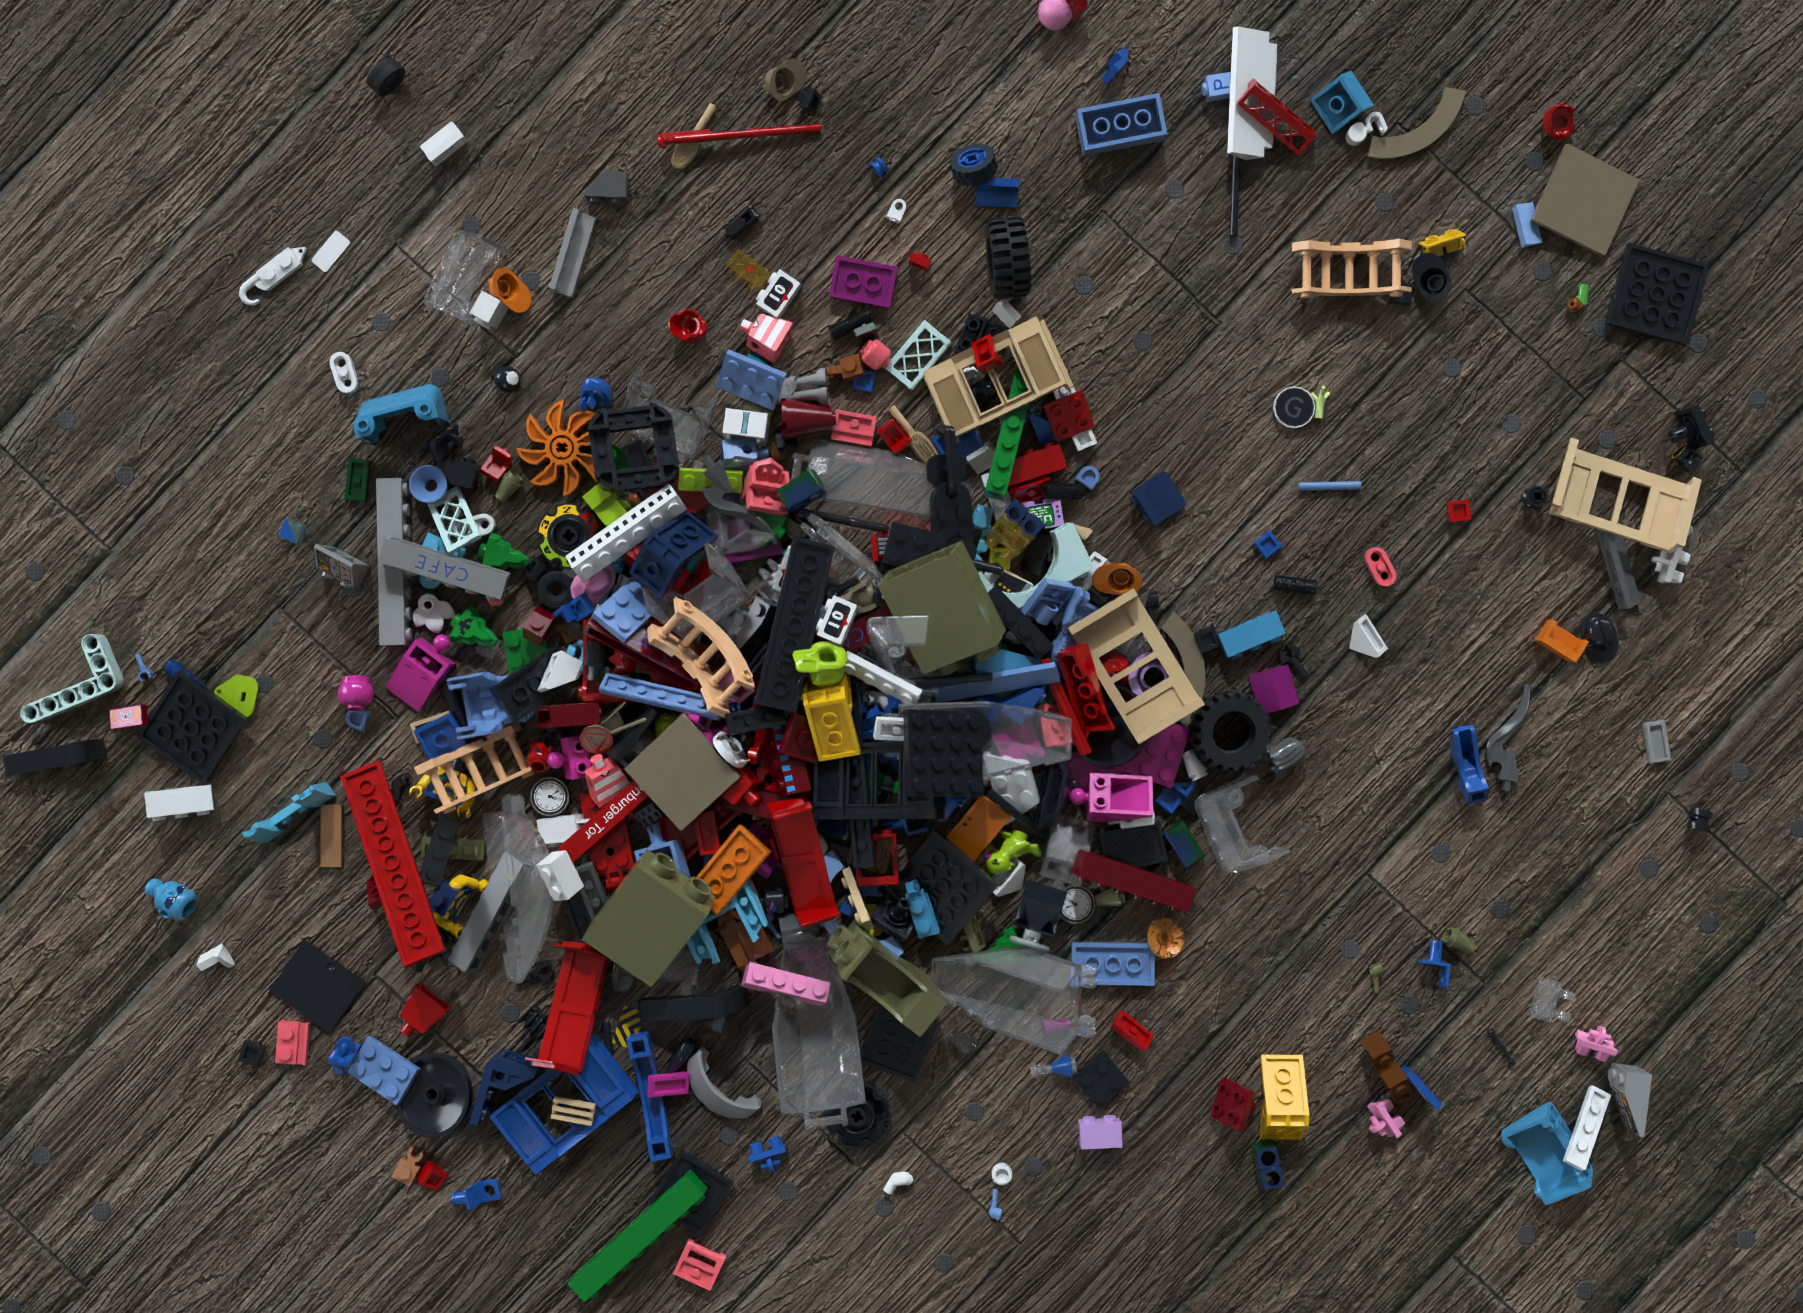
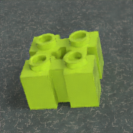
(606, 504)

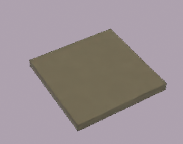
(1584, 200)
(682, 772)

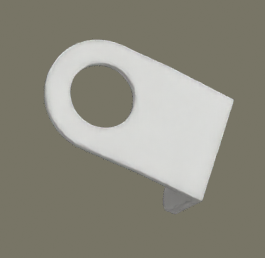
(894, 214)

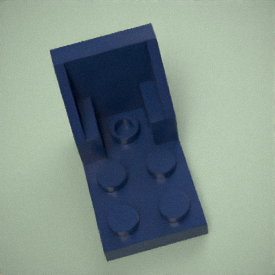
(669, 552)
(501, 1072)

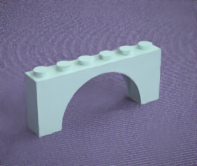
(1068, 562)

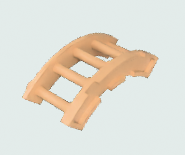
(1349, 251)
(696, 666)
(465, 753)

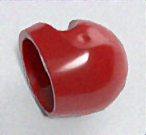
(1114, 663)

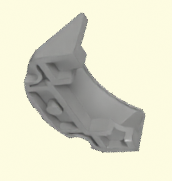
(711, 1095)

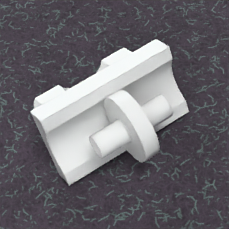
(1667, 563)

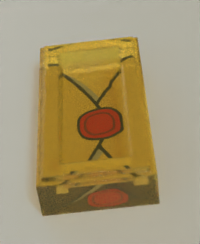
(748, 269)

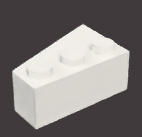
(179, 802)

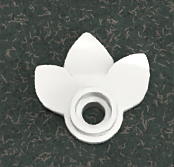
(432, 616)

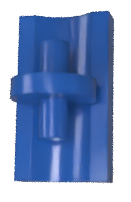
(343, 1054)
(759, 1155)

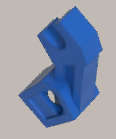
(846, 907)

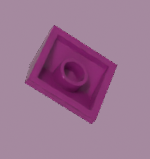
(1274, 688)

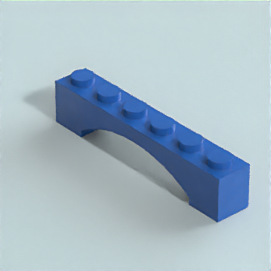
(655, 1115)

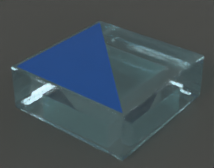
(292, 530)

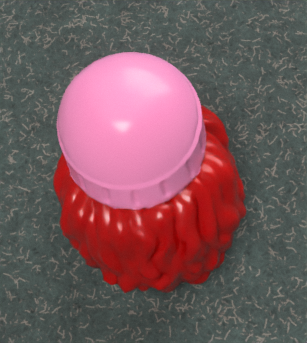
(1058, 13)

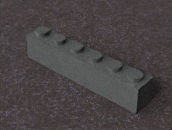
(484, 922)

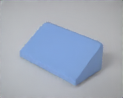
(1527, 230)

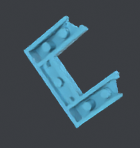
(268, 829)
(749, 910)

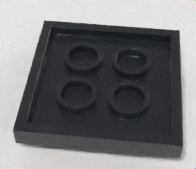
(894, 1046)
(716, 1184)

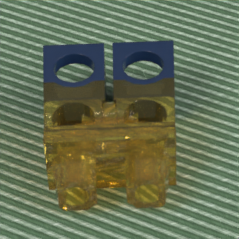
(1008, 533)

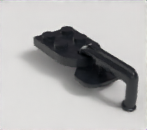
(951, 515)
(911, 543)

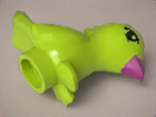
(1012, 847)

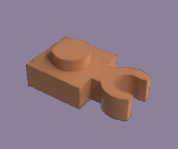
(407, 1168)

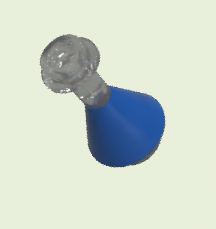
(1064, 1066)

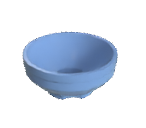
(421, 477)

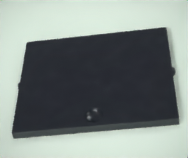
(317, 986)

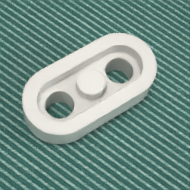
(344, 373)
(479, 519)

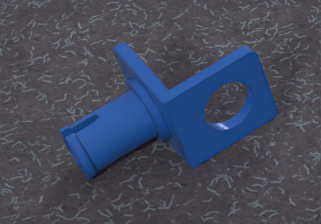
(904, 824)
(1434, 959)
(476, 1194)

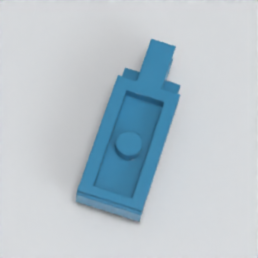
(921, 910)

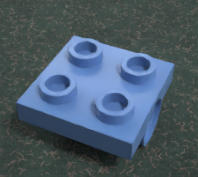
(1047, 600)

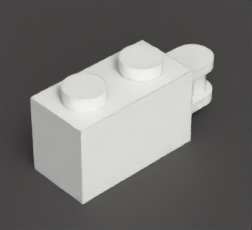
(559, 828)

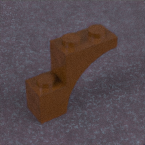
(1388, 1068)

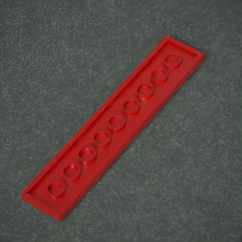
(392, 864)

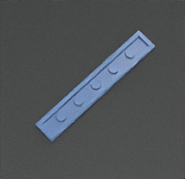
(1002, 681)
(655, 695)

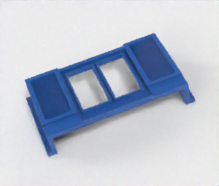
(600, 1082)

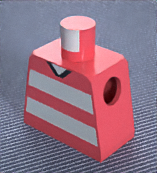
(767, 335)
(604, 780)

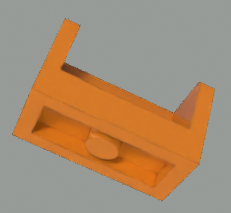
(1561, 641)

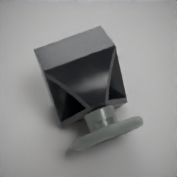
(1038, 914)

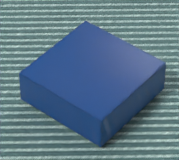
(864, 383)
(1267, 544)

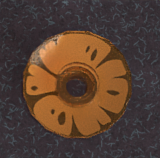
(1172, 935)

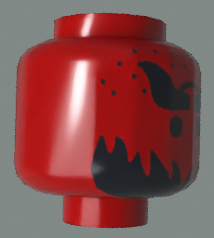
(538, 756)

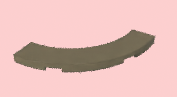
(1414, 141)
(1190, 654)

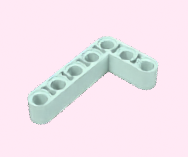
(81, 690)

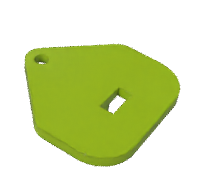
(233, 690)

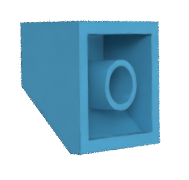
(1341, 101)

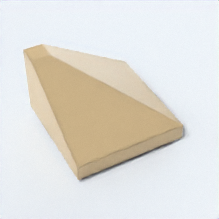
(1083, 532)

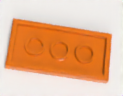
(733, 866)

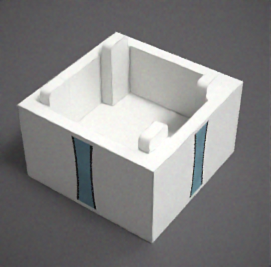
(746, 426)

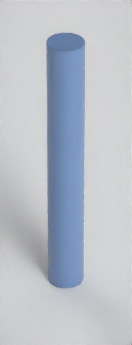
(1348, 485)

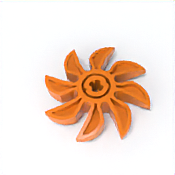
(553, 445)

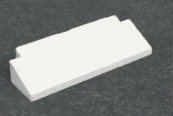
(1251, 59)

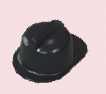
(1431, 277)
(1601, 636)

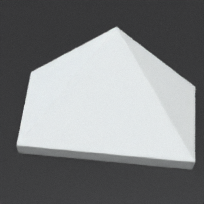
(1366, 638)
(1010, 880)

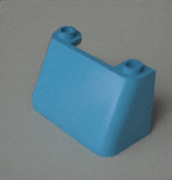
(424, 400)
(1542, 1143)

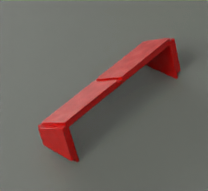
(803, 861)
(572, 1009)

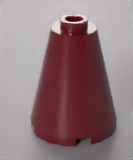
(804, 419)

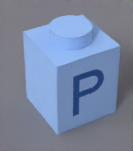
(1217, 86)

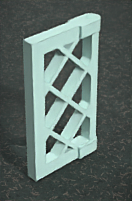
(914, 339)
(438, 518)

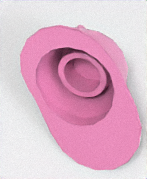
(595, 586)

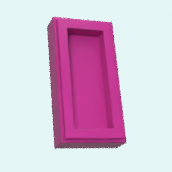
(668, 1084)

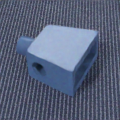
(741, 448)

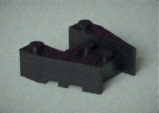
(746, 625)

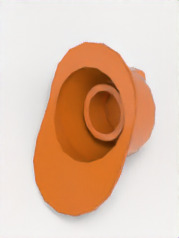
(510, 290)
(1116, 578)

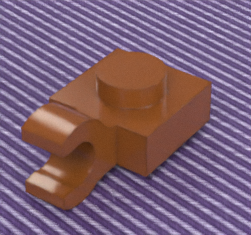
(849, 368)

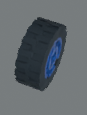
(973, 164)

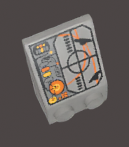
(340, 565)
(1632, 1093)

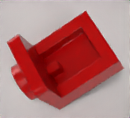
(894, 436)
(497, 464)

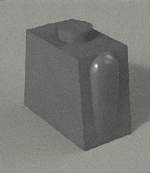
(792, 933)

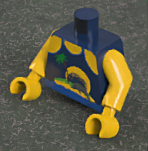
(468, 785)
(451, 900)

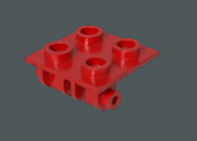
(1068, 415)

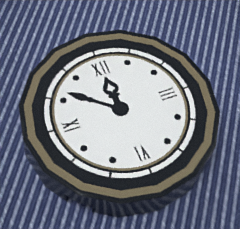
(550, 796)
(1078, 904)

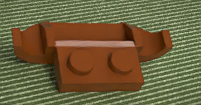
(740, 942)

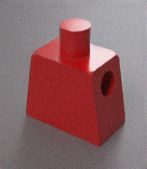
(743, 788)
(422, 1011)

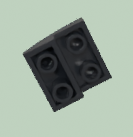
(975, 329)

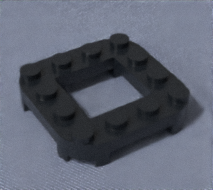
(630, 419)

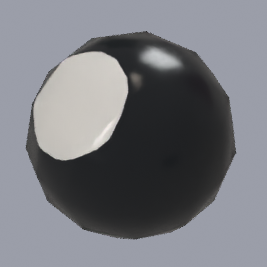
(507, 378)

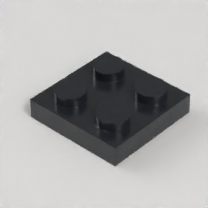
(1100, 1079)

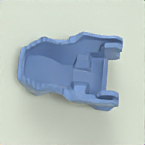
(1074, 610)
(481, 706)

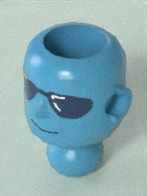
(172, 899)

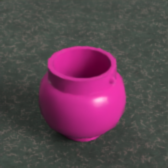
(355, 692)

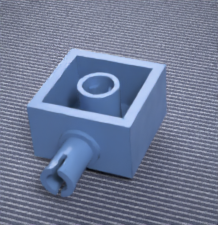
(672, 848)

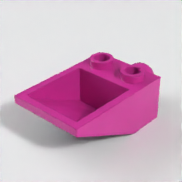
(418, 674)
(572, 758)
(1123, 797)

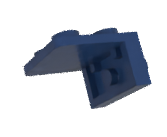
(1157, 499)

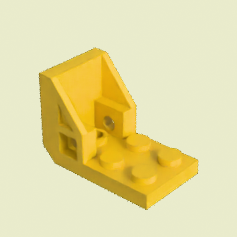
(831, 719)
(1285, 1098)

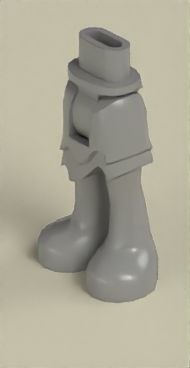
(793, 383)

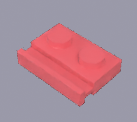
(854, 428)
(292, 1042)

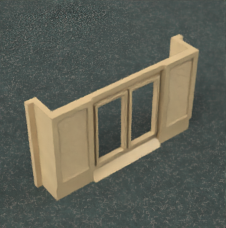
(1036, 360)
(1666, 511)
(1158, 705)

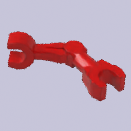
(753, 753)

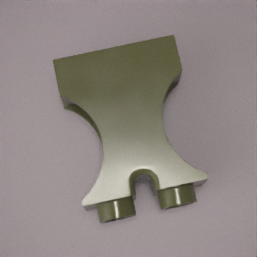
(886, 977)

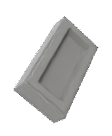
(1656, 741)

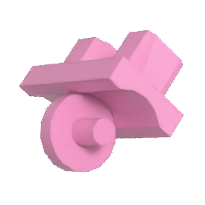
(1595, 1040)
(1382, 1121)

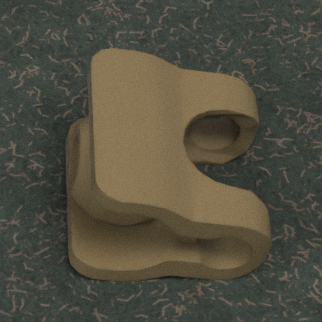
(861, 595)

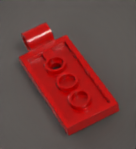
(612, 867)

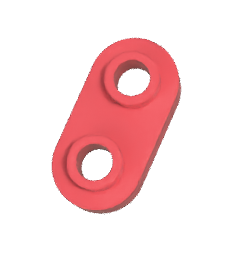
(1381, 565)

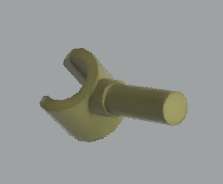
(1375, 970)

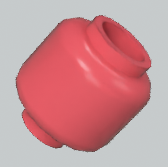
(875, 354)

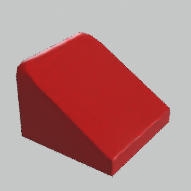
(431, 1176)

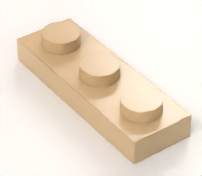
(856, 899)

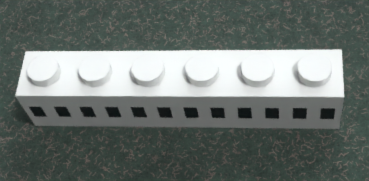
(625, 532)

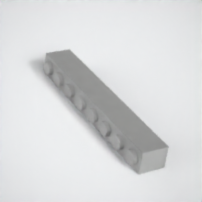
(393, 584)

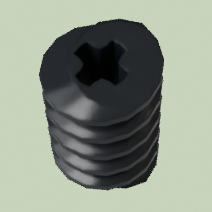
(535, 1022)

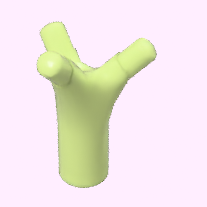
(1319, 402)

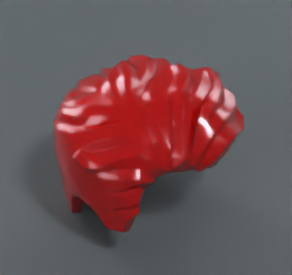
(1559, 121)
(688, 326)
(623, 664)

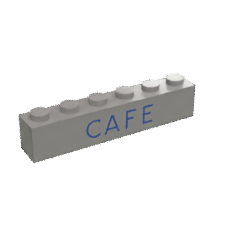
(444, 567)

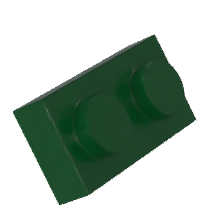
(357, 479)

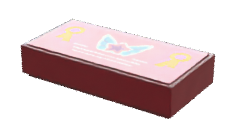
(128, 717)

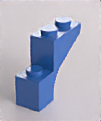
(1026, 697)
(1467, 760)

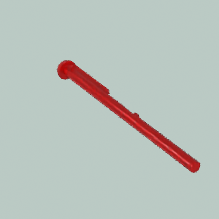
(705, 135)

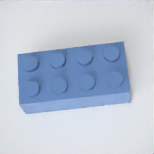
(1121, 124)

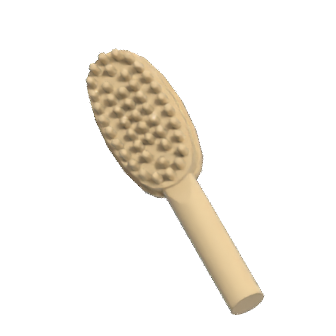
(686, 152)
(920, 443)

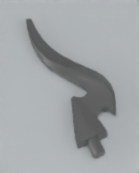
(715, 496)
(1494, 749)

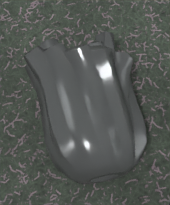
(1284, 756)

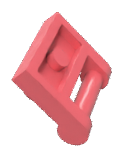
(696, 1270)

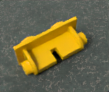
(1450, 240)

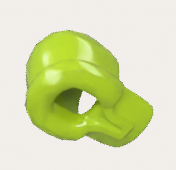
(823, 662)

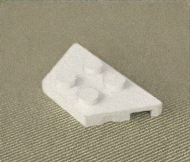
(1017, 789)

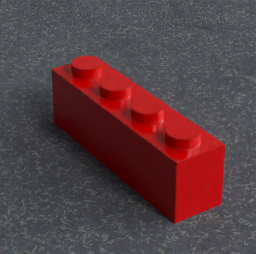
(1084, 688)

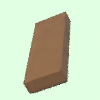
(331, 835)

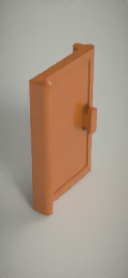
(983, 823)

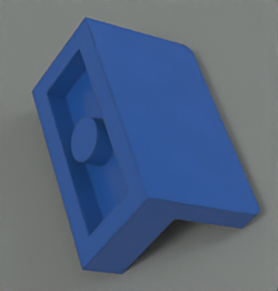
(998, 193)

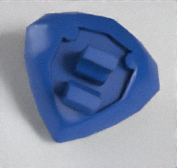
(595, 393)

